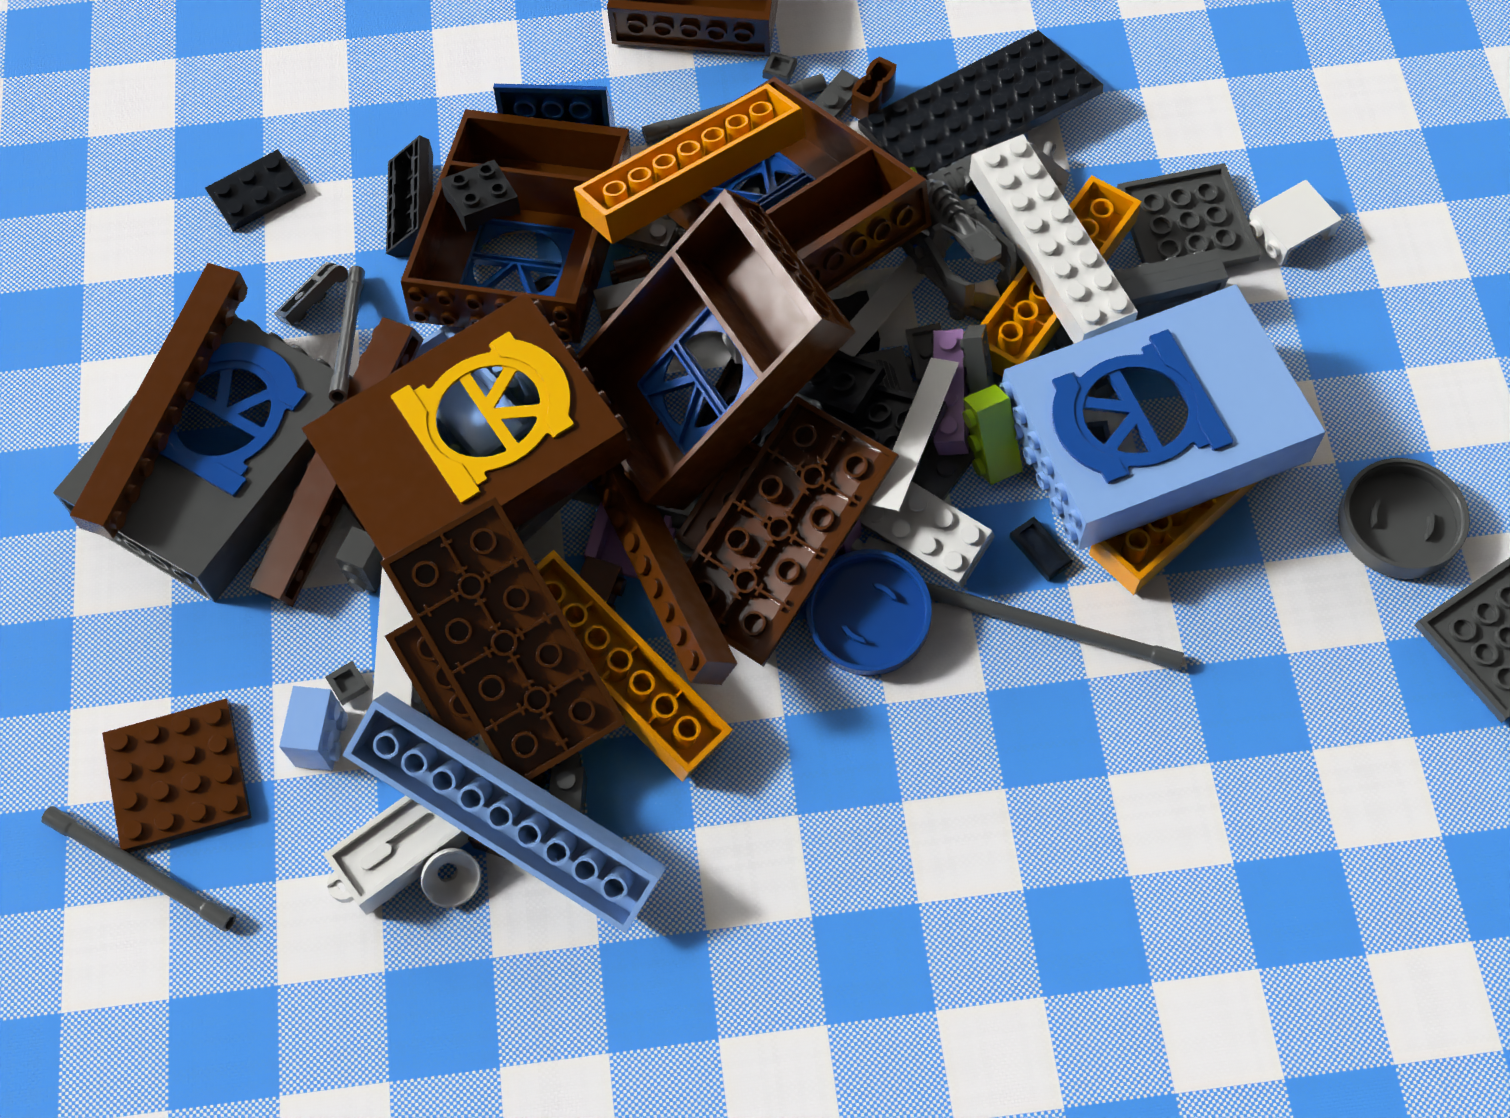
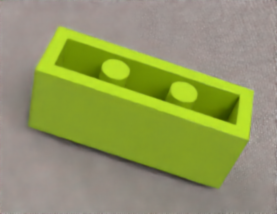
(992, 434)

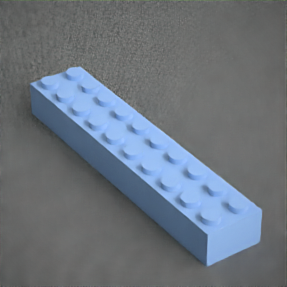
(504, 811)

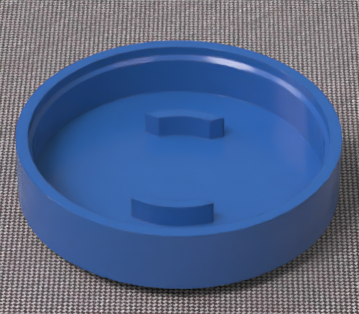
(869, 612)

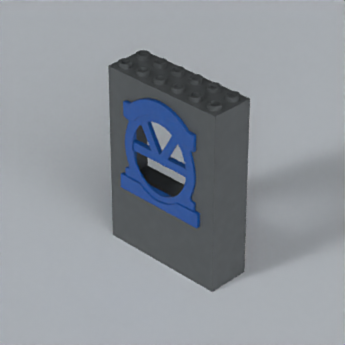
(211, 513)

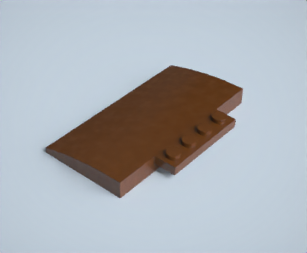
(778, 523)
(495, 645)

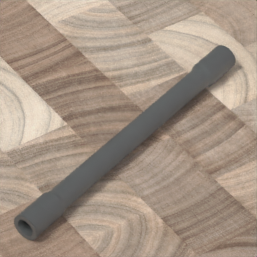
(667, 127)
(340, 379)
(207, 909)

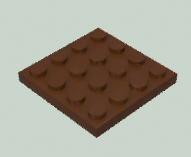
(176, 776)

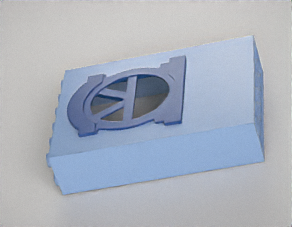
(1239, 428)

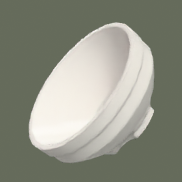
(457, 888)

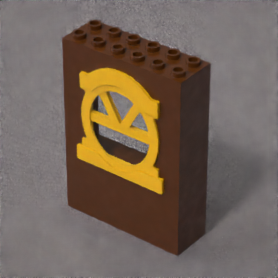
(410, 483)

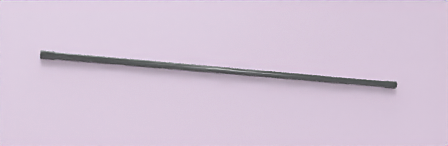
(1155, 654)

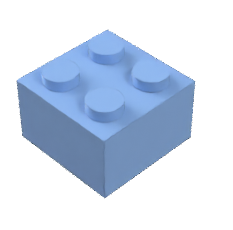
(313, 728)

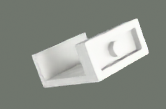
(1292, 220)

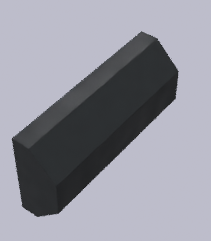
(408, 195)

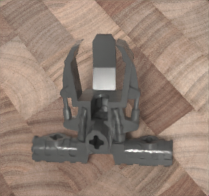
(966, 224)

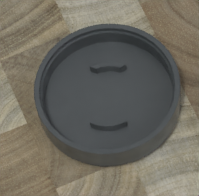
(1403, 518)

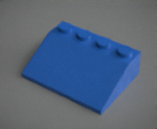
(556, 102)

